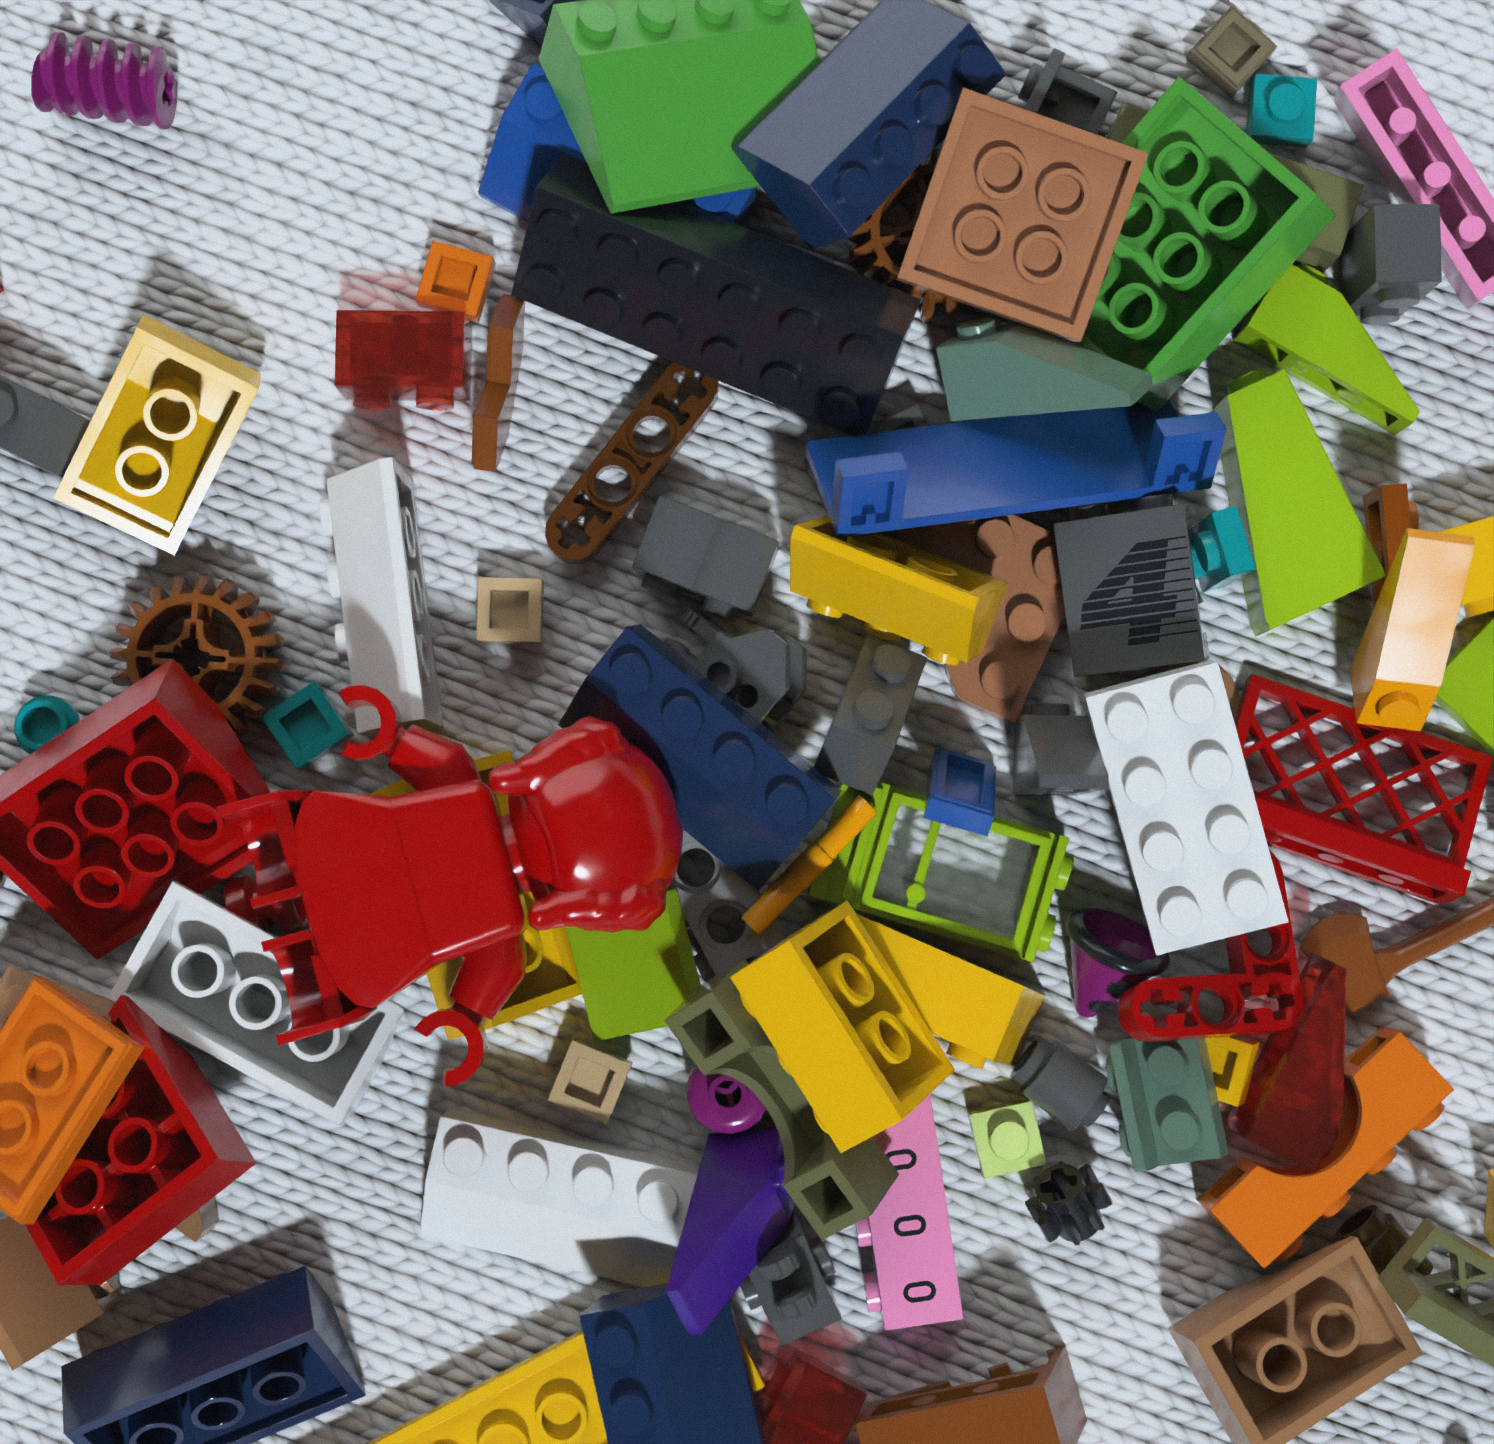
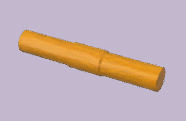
(809, 865)

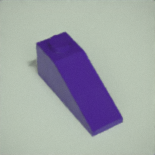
(730, 1222)

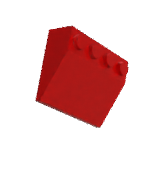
(126, 808)

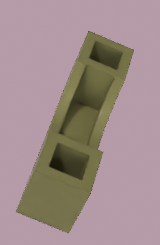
(824, 1184)

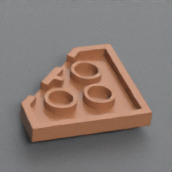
(1027, 613)

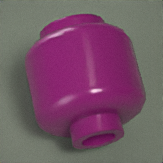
(720, 1116)

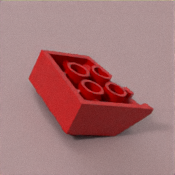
(145, 1164)

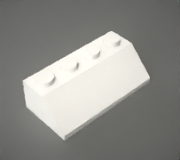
(381, 593)
(215, 987)
(556, 1198)

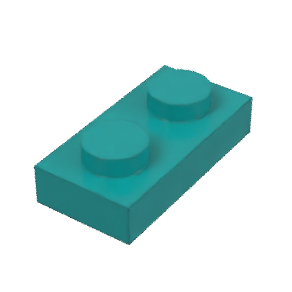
(1220, 549)

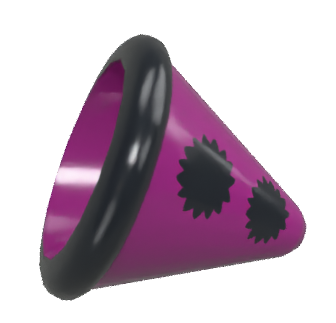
(1108, 958)

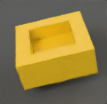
(1232, 1066)

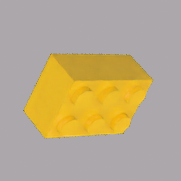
(843, 1027)

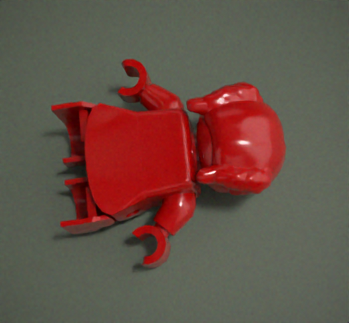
(445, 874)

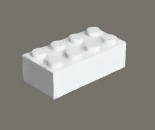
(1186, 807)

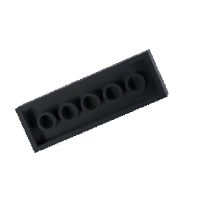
(715, 298)

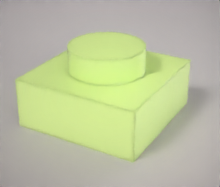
(1006, 1138)

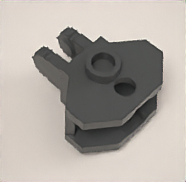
(755, 669)
(794, 1284)

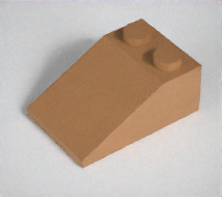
(1295, 1344)

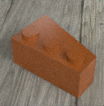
(1007, 1409)

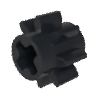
(1068, 1203)

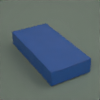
(961, 791)

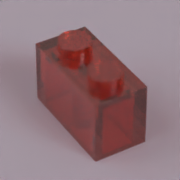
(403, 358)

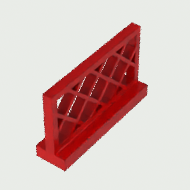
(1349, 844)

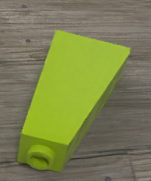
(1290, 504)

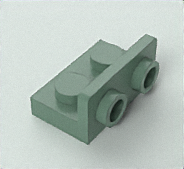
(1166, 1102)

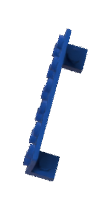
(1011, 465)

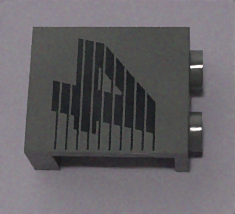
(1129, 587)

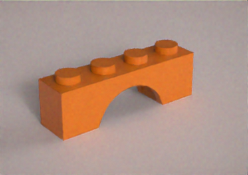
(1385, 1097)

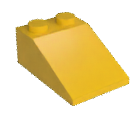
(158, 435)

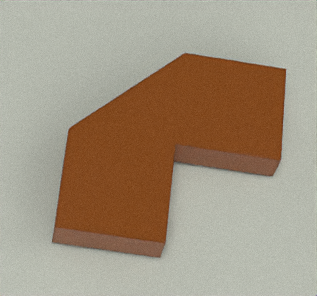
(497, 399)

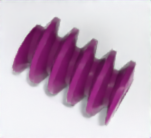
(104, 82)

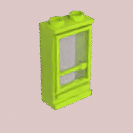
(948, 878)

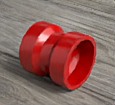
(285, 915)

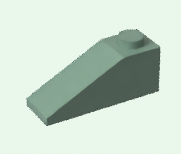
(1029, 372)

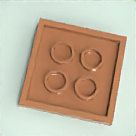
(1021, 215)

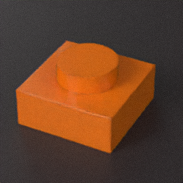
(455, 280)

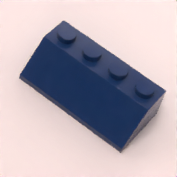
(866, 116)
(728, 773)
(217, 1372)
(663, 1382)

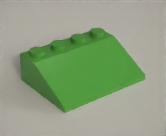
(672, 88)
(1198, 243)

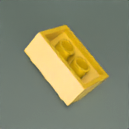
(895, 589)

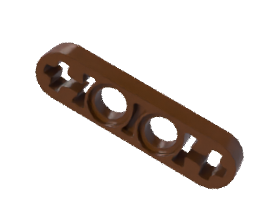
(625, 455)

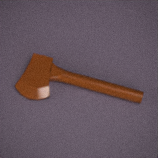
(1348, 943)

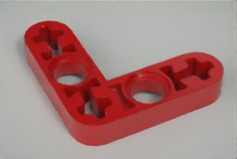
(1248, 978)

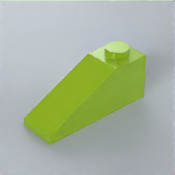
(1322, 342)

